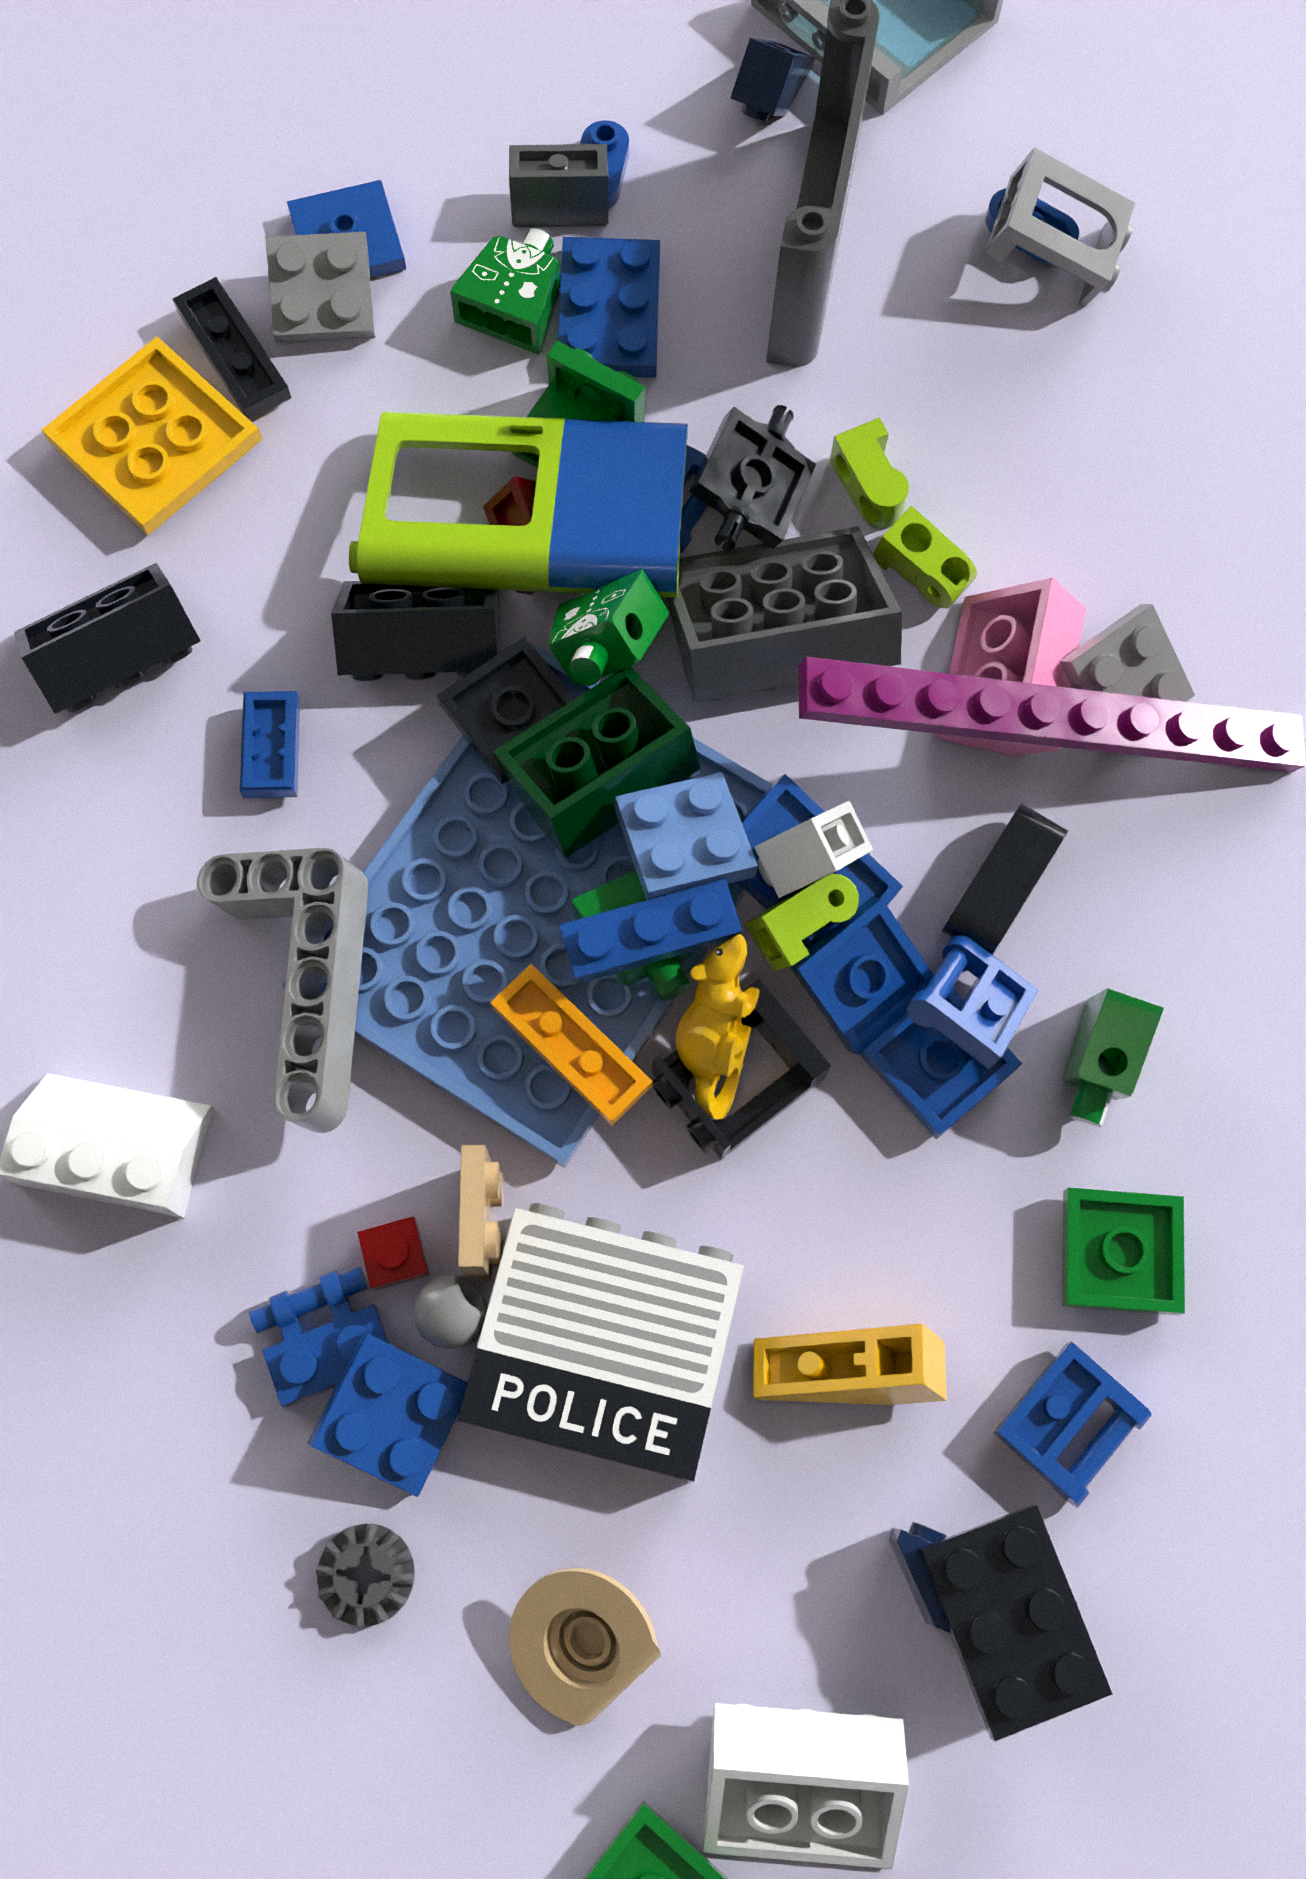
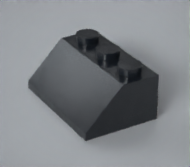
(413, 630)
(106, 639)

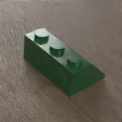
(594, 749)

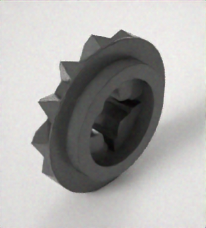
(382, 1598)

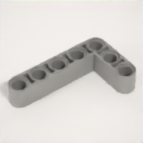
(309, 966)

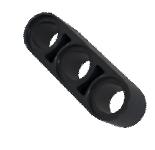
(1006, 878)

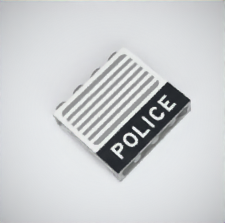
(603, 1342)

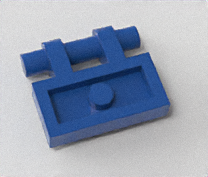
(315, 1359)

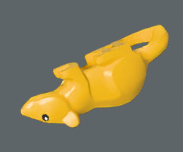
(711, 1030)

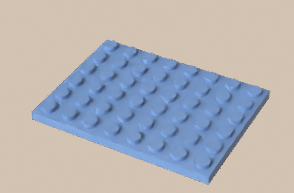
(464, 907)

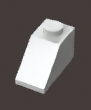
(812, 849)

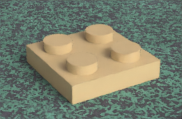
(479, 1192)

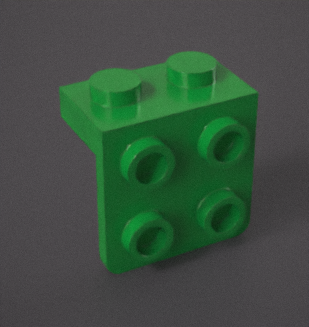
(586, 391)

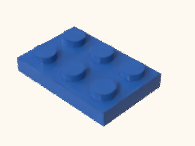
(611, 301)
(785, 807)

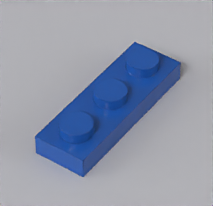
(650, 931)

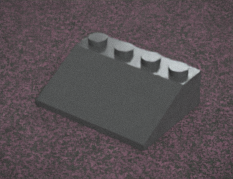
(760, 610)

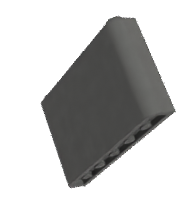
(815, 227)

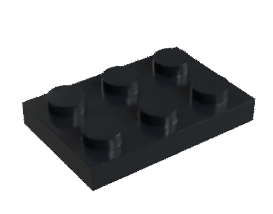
(1014, 1622)

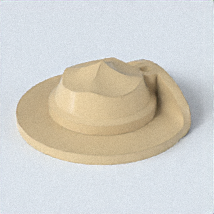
(579, 1642)

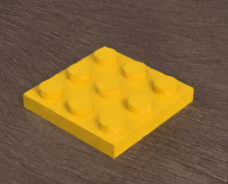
(152, 435)

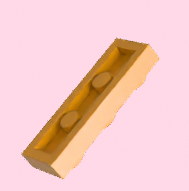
(571, 1044)

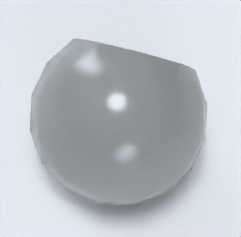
(450, 1311)

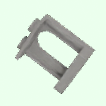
(1018, 227)

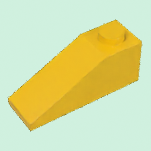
(852, 1366)

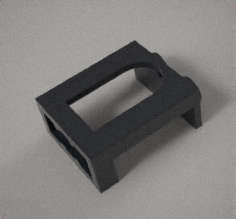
(792, 1045)

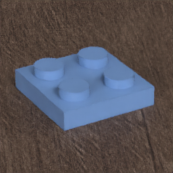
(685, 835)

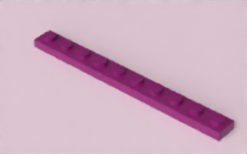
(1047, 715)

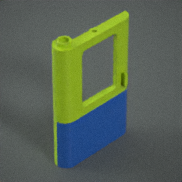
(599, 509)

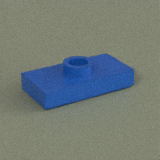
(270, 744)

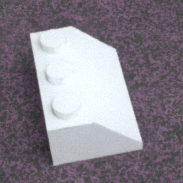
(107, 1144)
(805, 1785)

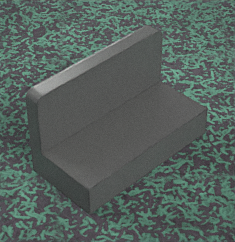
(558, 185)

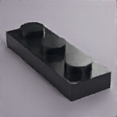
(232, 348)

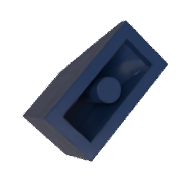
(770, 78)

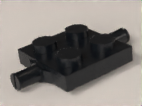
(753, 477)

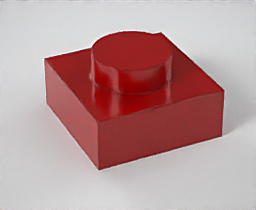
(393, 1253)

